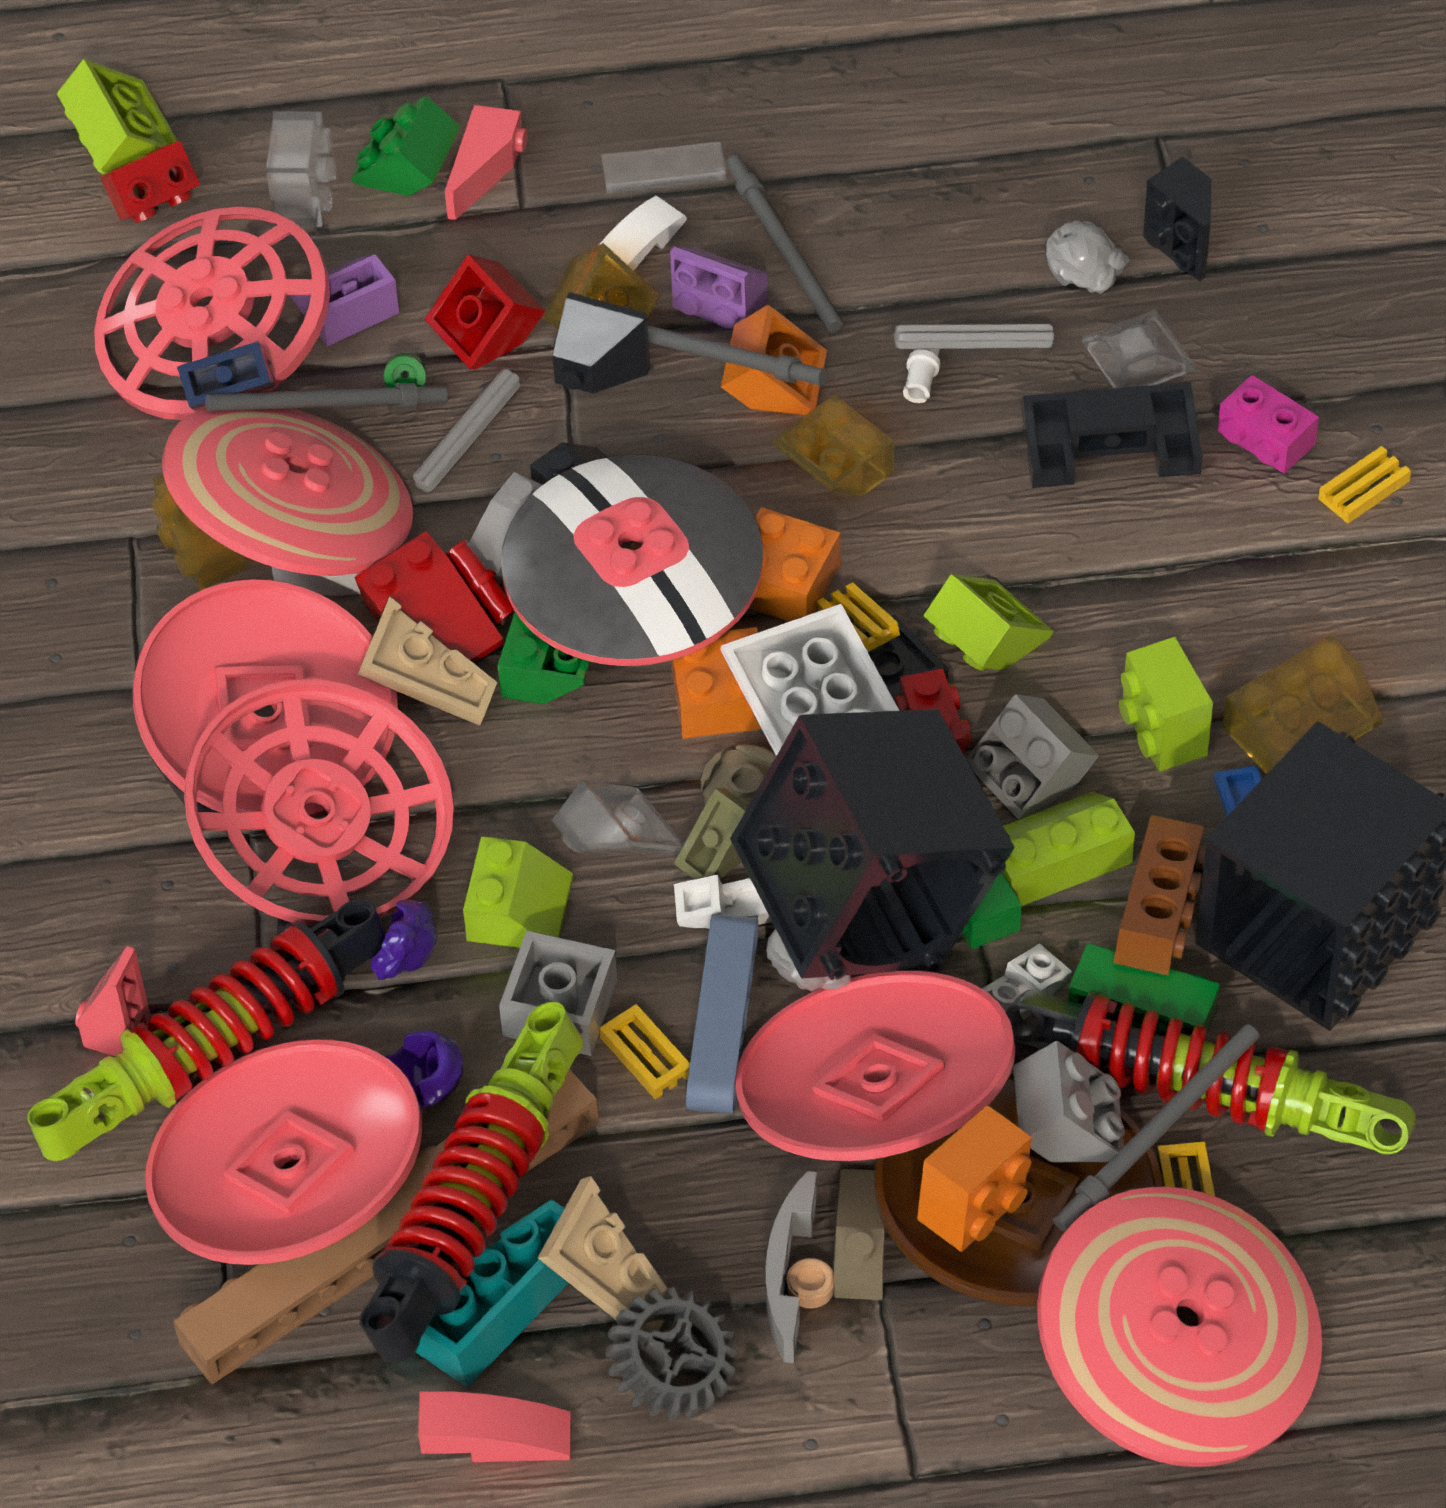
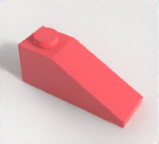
(484, 156)
(114, 1006)

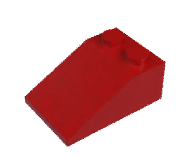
(430, 592)

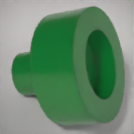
(404, 362)

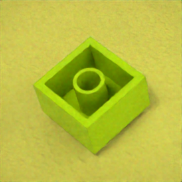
(1166, 704)

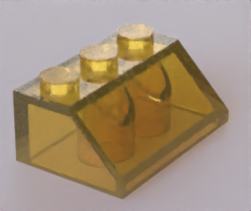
(1289, 699)

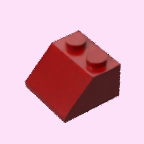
(483, 312)

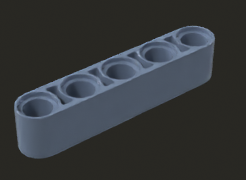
(722, 1014)

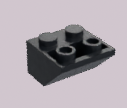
(1180, 215)

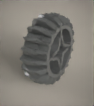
(708, 1361)

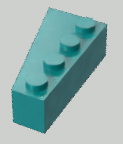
(497, 1300)

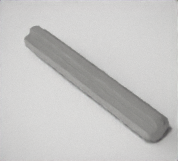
(973, 336)
(466, 430)

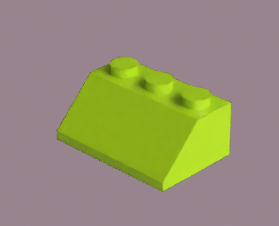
(113, 115)
(1067, 846)

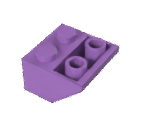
(715, 286)
(359, 298)

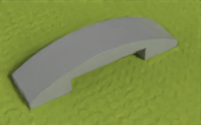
(793, 1219)

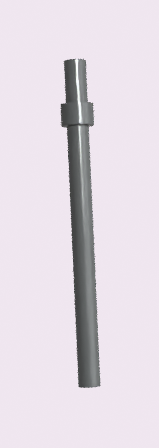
(752, 191)
(783, 367)
(402, 395)
(1095, 1188)

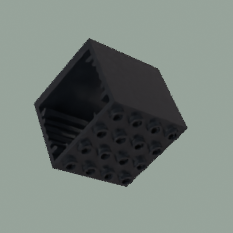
(870, 842)
(1323, 875)

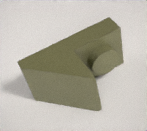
(709, 846)

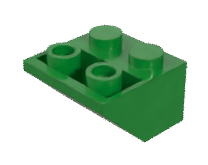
(406, 149)
(534, 669)

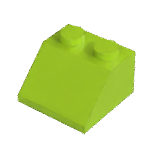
(985, 622)
(513, 893)

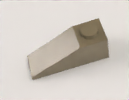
(858, 1238)

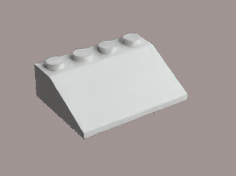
(806, 669)

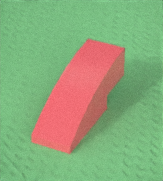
(492, 1427)

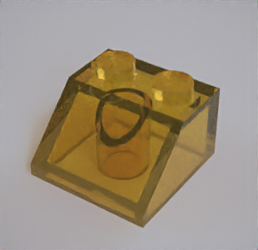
(604, 278)

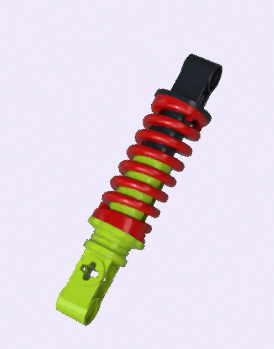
(215, 1019)
(1254, 1088)
(469, 1186)

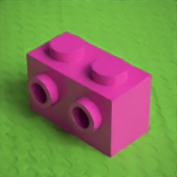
(1268, 424)

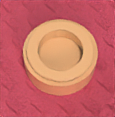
(811, 1282)

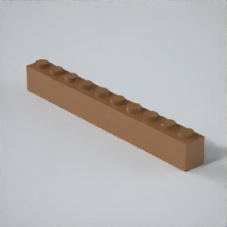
(280, 1296)

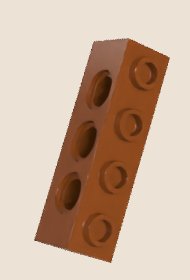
(1160, 896)

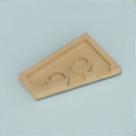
(419, 666)
(597, 1256)

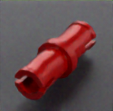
(481, 581)

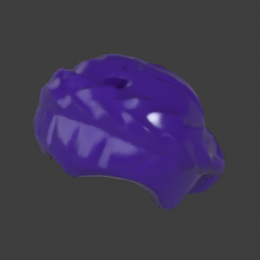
(407, 942)
(430, 1064)

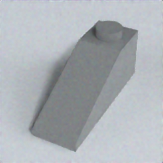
(492, 528)

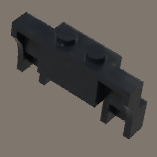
(1111, 423)

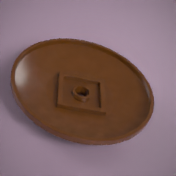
(1014, 1254)

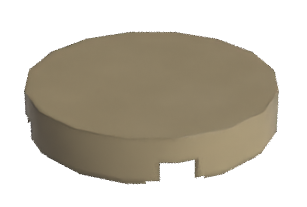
(737, 771)

